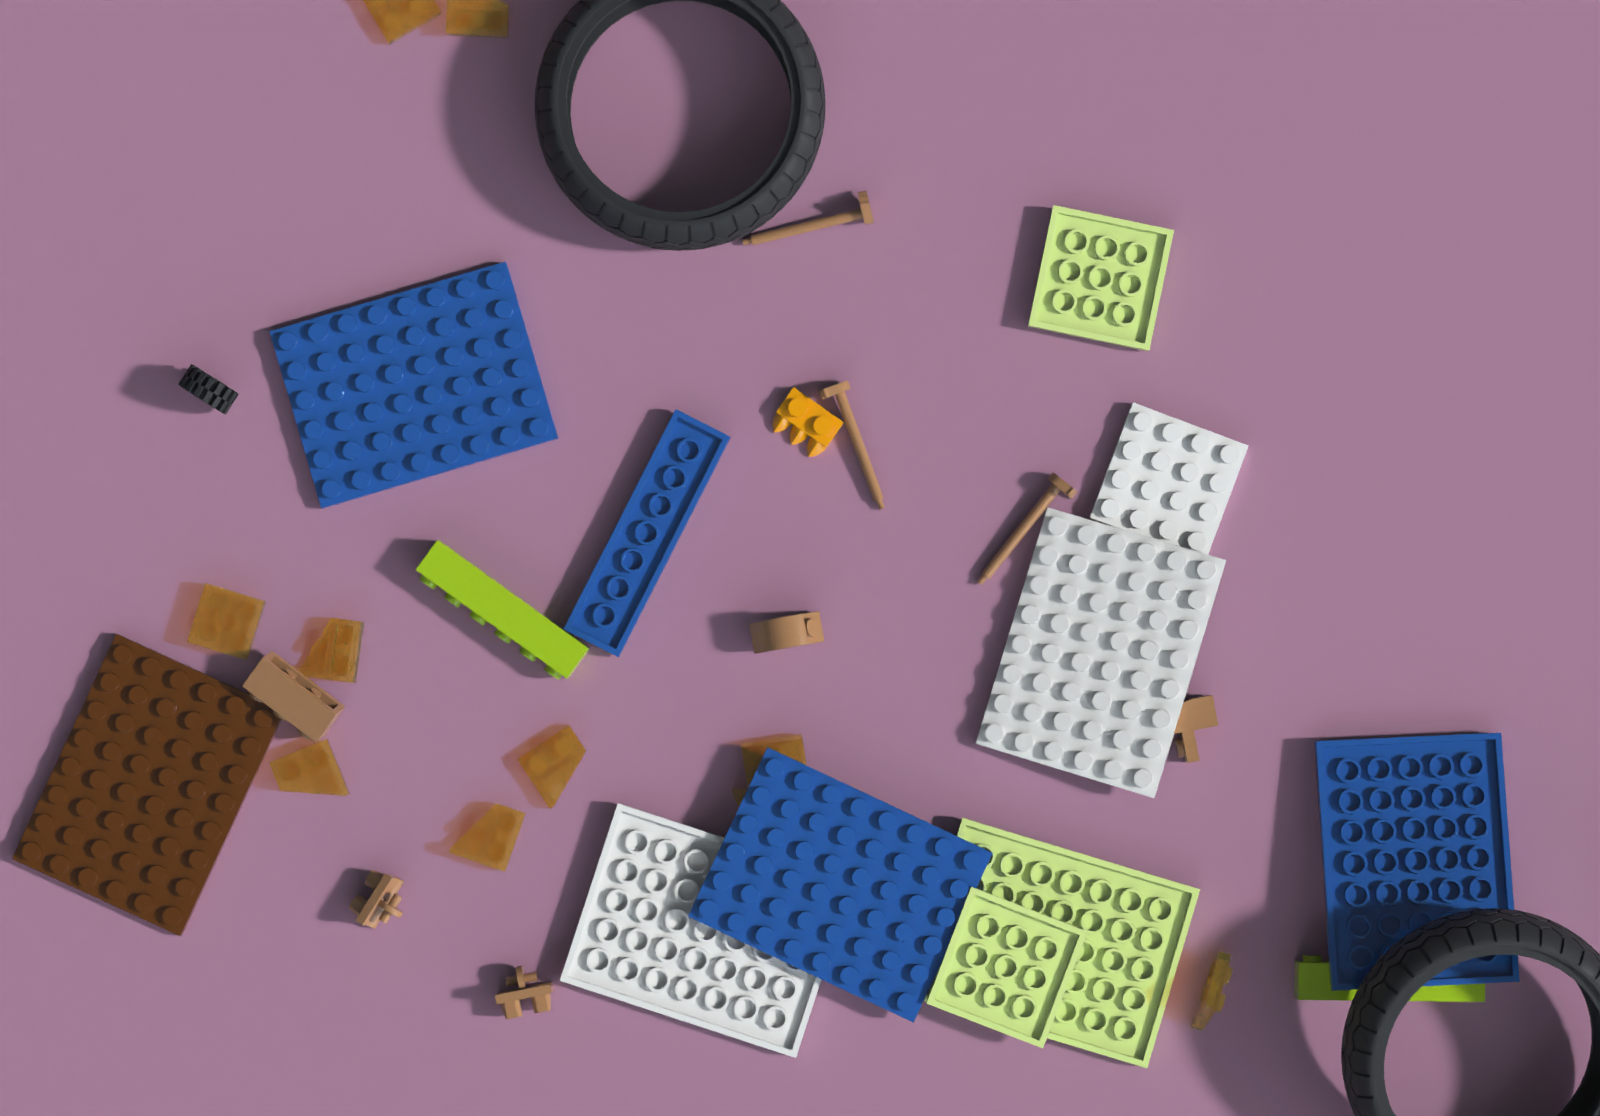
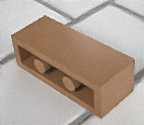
(293, 697)

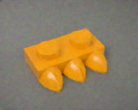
(807, 420)

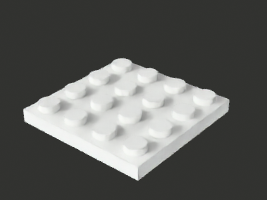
(1168, 480)

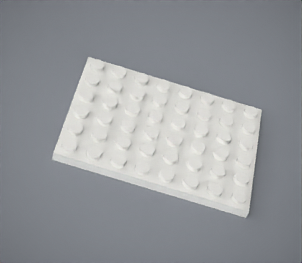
(1101, 652)
(649, 953)

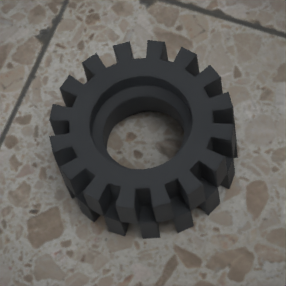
(208, 389)

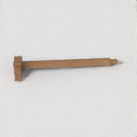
(816, 224)
(839, 392)
(1057, 485)

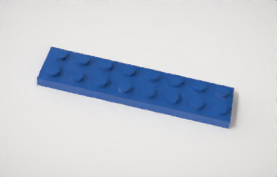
(647, 533)

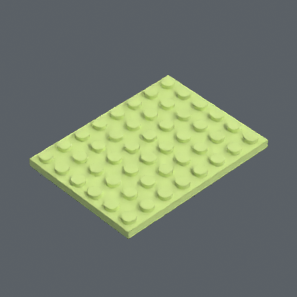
(1131, 941)

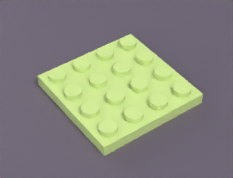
(1100, 278)
(1006, 967)

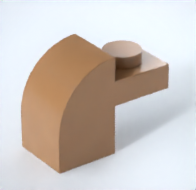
(786, 632)
(1194, 715)

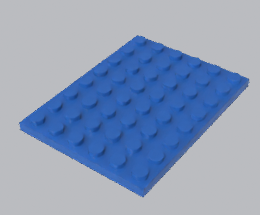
(414, 385)
(1411, 839)
(839, 884)

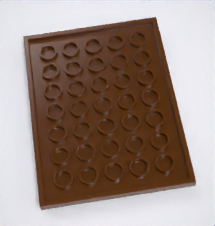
(148, 785)

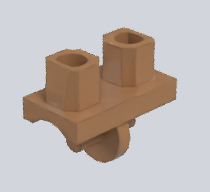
(382, 901)
(538, 993)

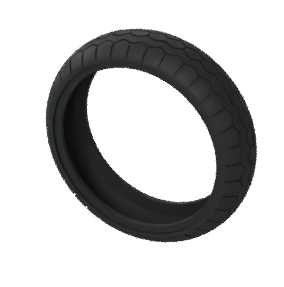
(689, 229)
(1442, 945)

